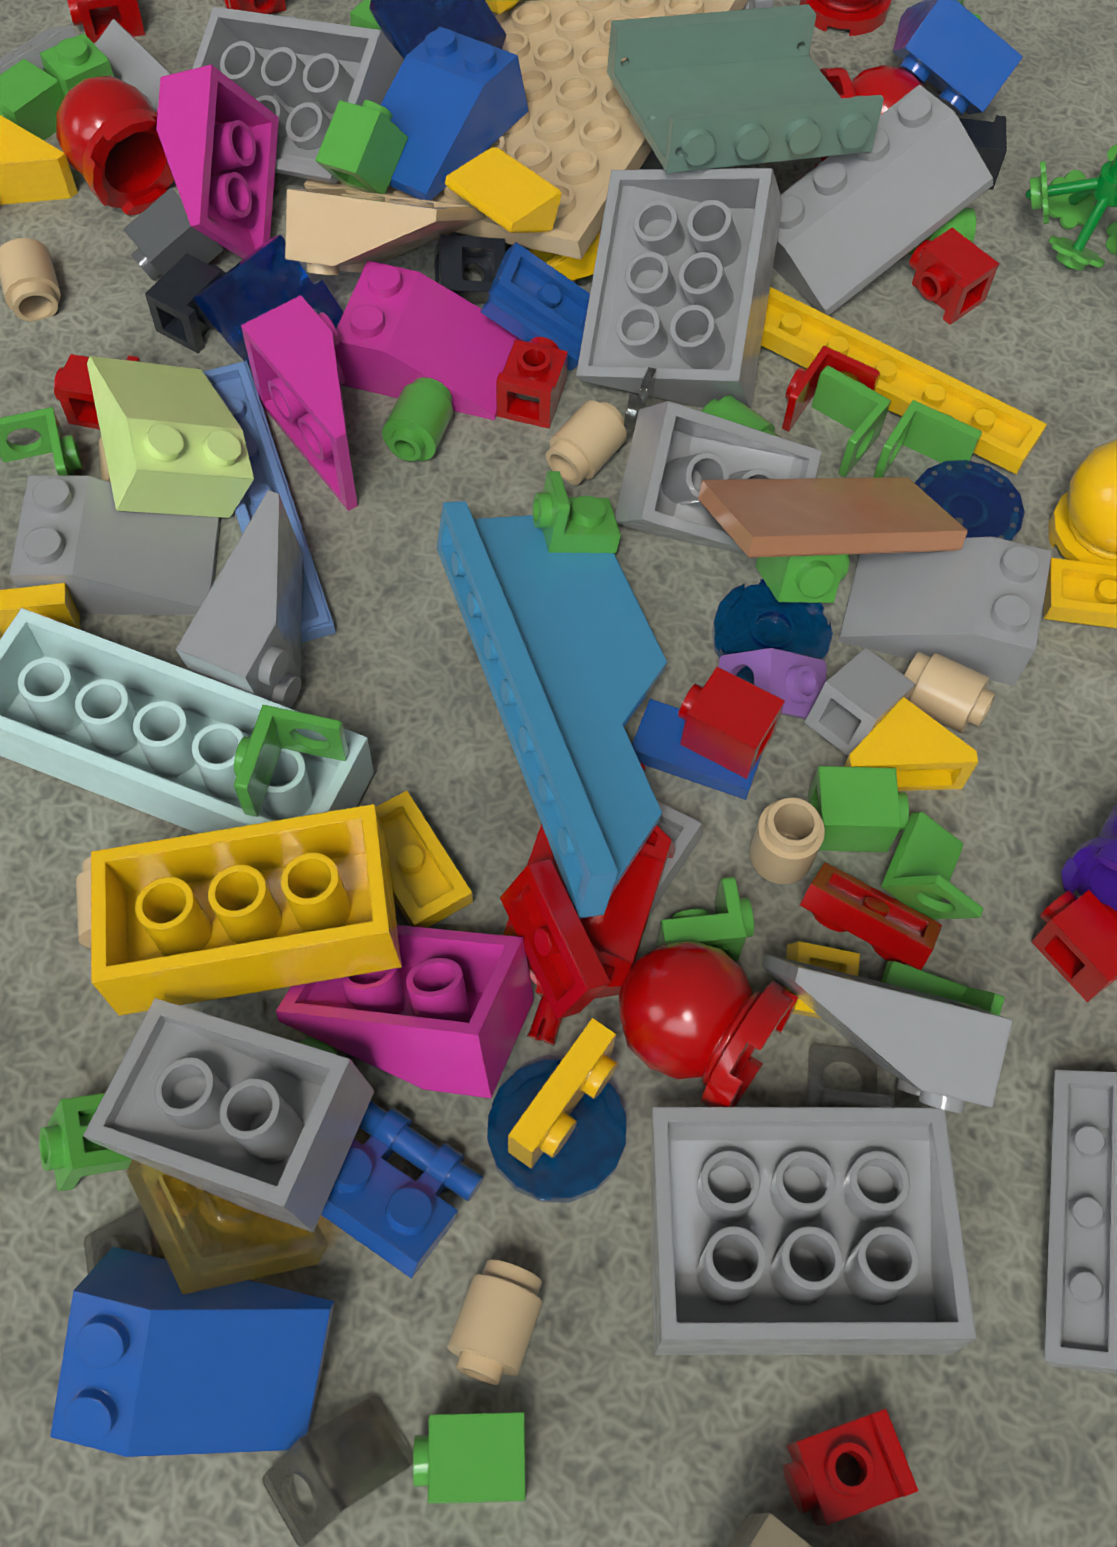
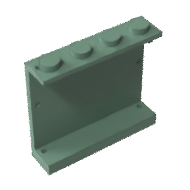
(734, 89)

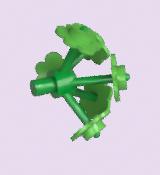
(1072, 202)

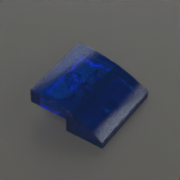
(410, 21)
(258, 286)

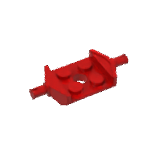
(617, 931)

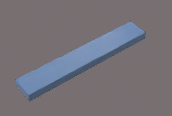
(239, 394)

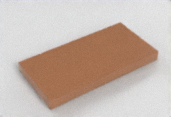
(830, 516)

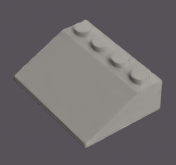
(299, 74)
(682, 282)
(806, 1232)

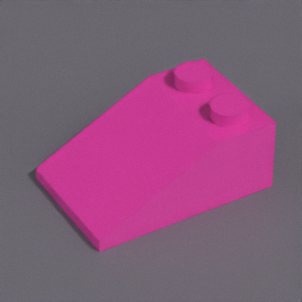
(220, 156)
(415, 328)
(301, 388)
(435, 1020)

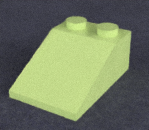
(168, 439)

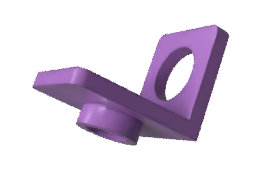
(783, 674)

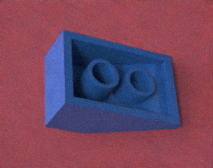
(954, 53)
(452, 105)
(189, 1369)

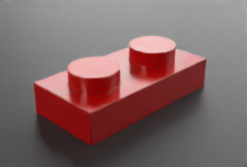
(882, 921)
(554, 939)

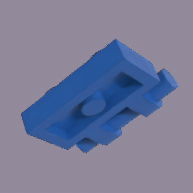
(387, 1208)

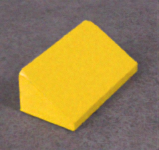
(507, 192)

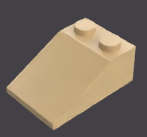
(349, 227)

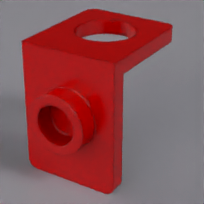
(804, 382)

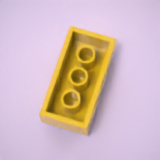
(242, 910)

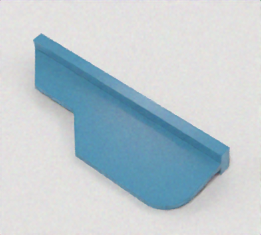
(567, 674)

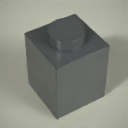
(166, 236)

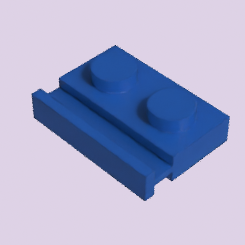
(538, 302)

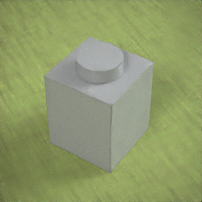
(857, 700)

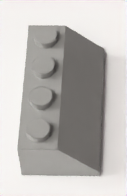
(874, 207)

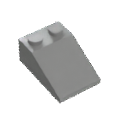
(680, 448)
(110, 556)
(963, 604)
(253, 613)
(927, 1041)
(234, 1112)

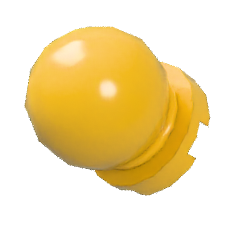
(1087, 514)

